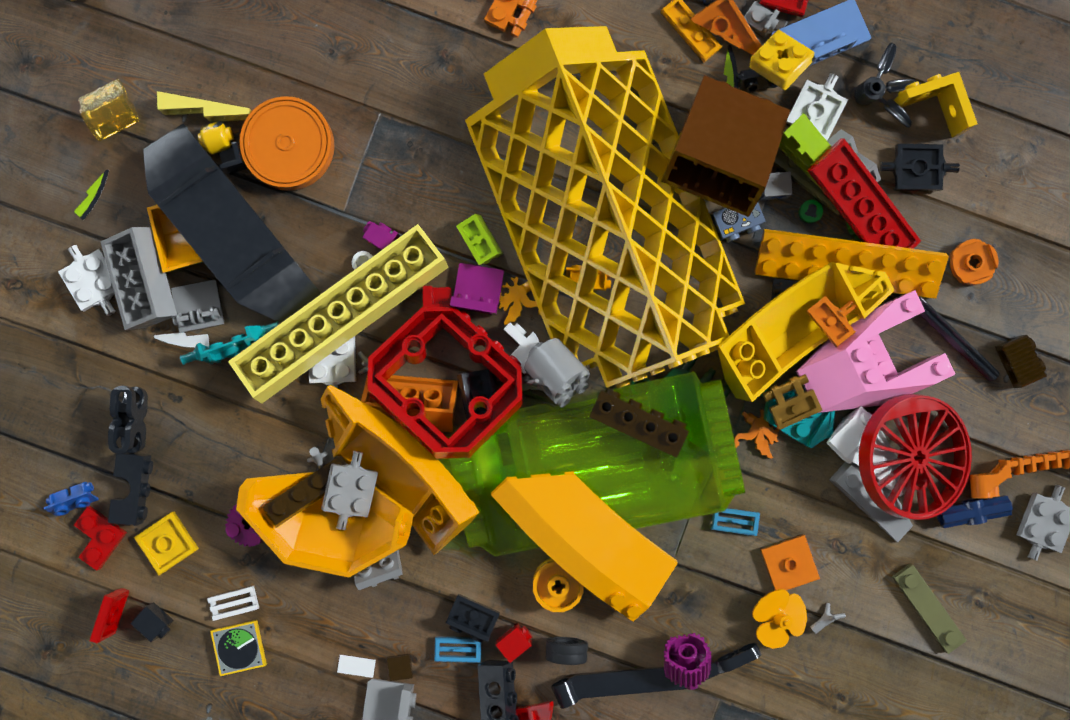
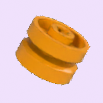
(552, 597)

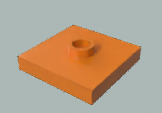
(790, 563)

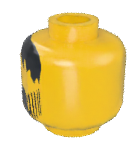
(215, 137)

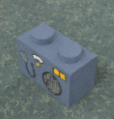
(731, 224)

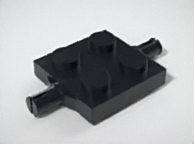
(919, 167)

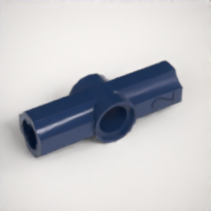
(976, 511)

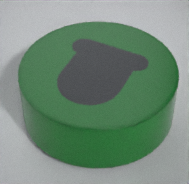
(810, 211)

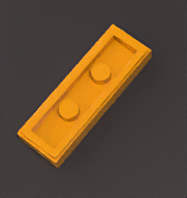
(696, 36)

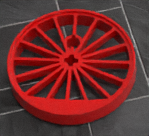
(915, 456)

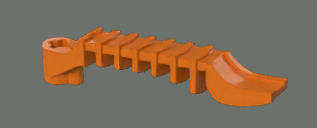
(987, 484)

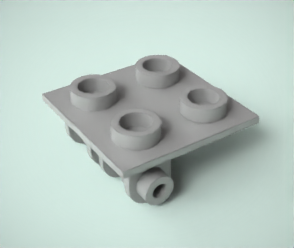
(197, 306)

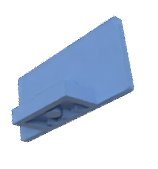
(830, 30)

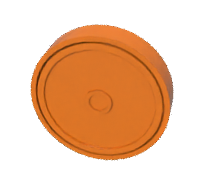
(287, 143)

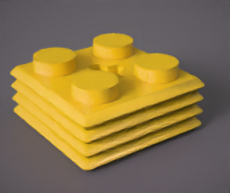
(781, 59)

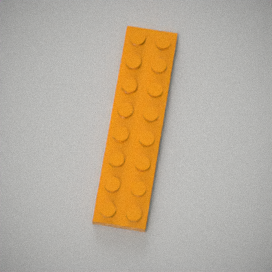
(799, 255)

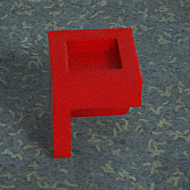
(436, 296)

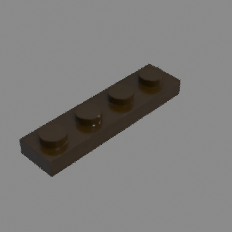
(300, 495)

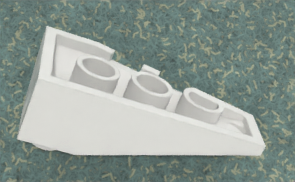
(847, 439)

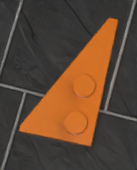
(727, 21)

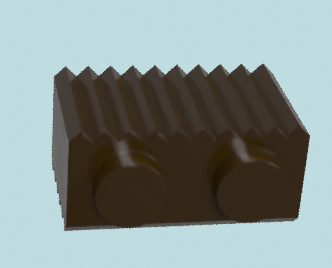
(1021, 361)

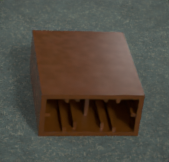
(727, 146)

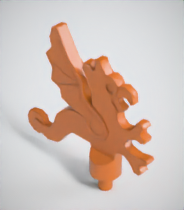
(758, 429)

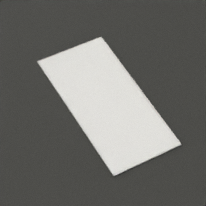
(356, 666)

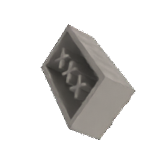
(138, 278)

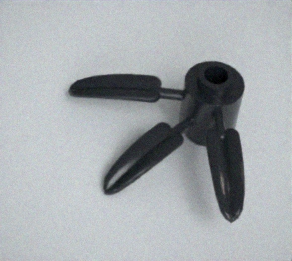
(874, 88)

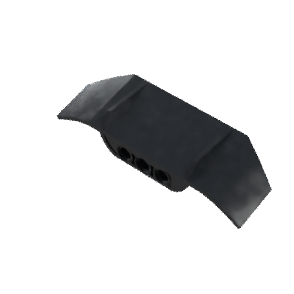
(224, 227)

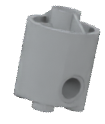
(558, 371)

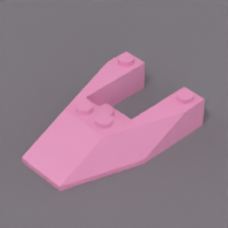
(861, 368)

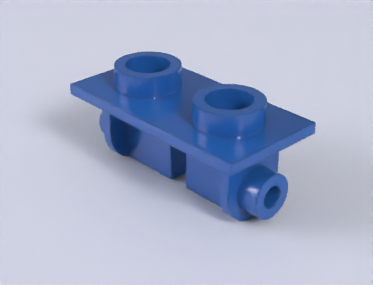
(61, 503)

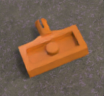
(832, 320)

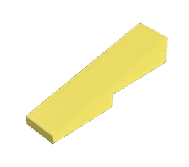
(213, 111)

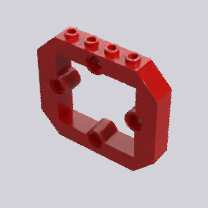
(417, 333)

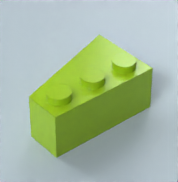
(803, 144)

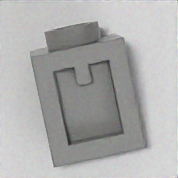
(761, 19)

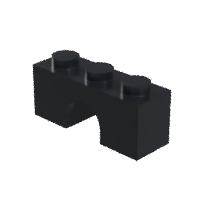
(136, 471)

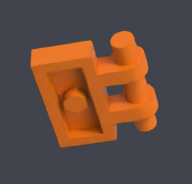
(502, 12)

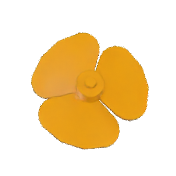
(783, 613)

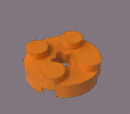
(984, 269)

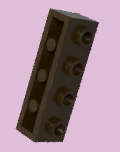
(639, 423)

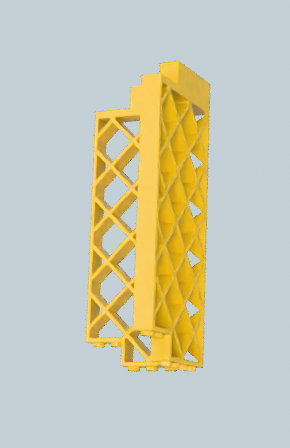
(592, 54)

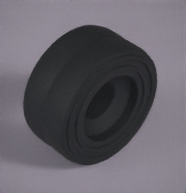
(566, 650)

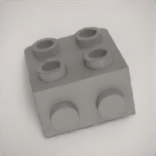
(388, 700)

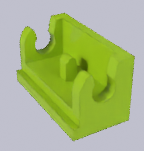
(479, 239)

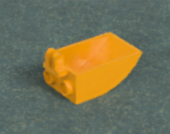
(171, 246)

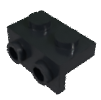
(474, 385)
(472, 618)

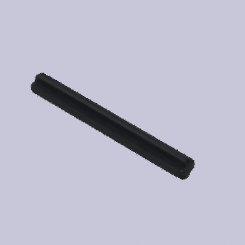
(958, 342)

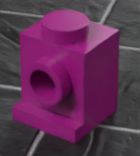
(379, 235)

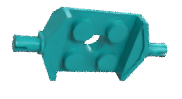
(220, 351)
(807, 431)

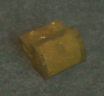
(107, 110)

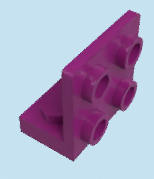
(477, 289)

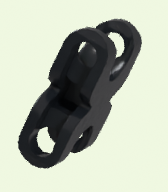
(127, 419)

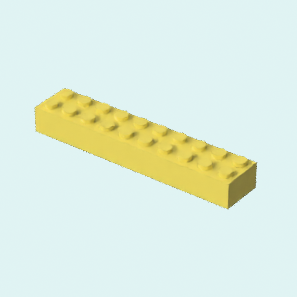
(338, 314)

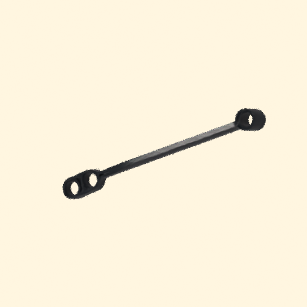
(636, 681)

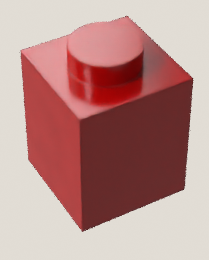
(514, 642)

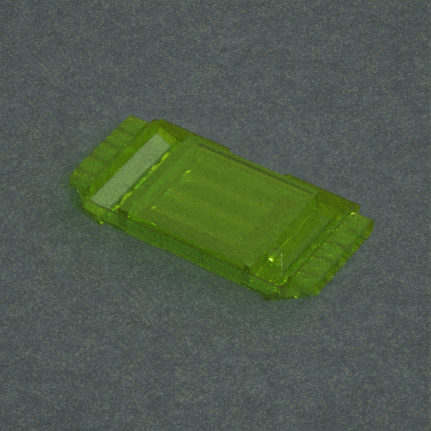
(625, 473)

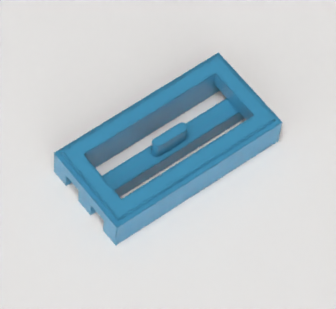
(715, 518)
(455, 658)

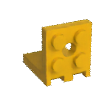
(951, 97)

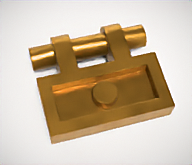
(795, 408)

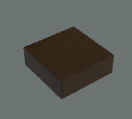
(399, 667)

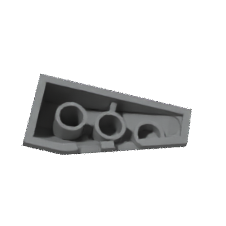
(849, 482)

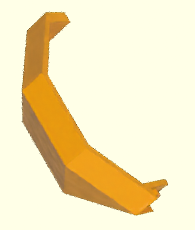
(312, 536)

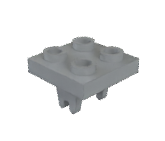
(380, 571)

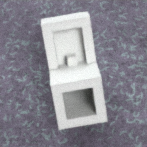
(526, 344)

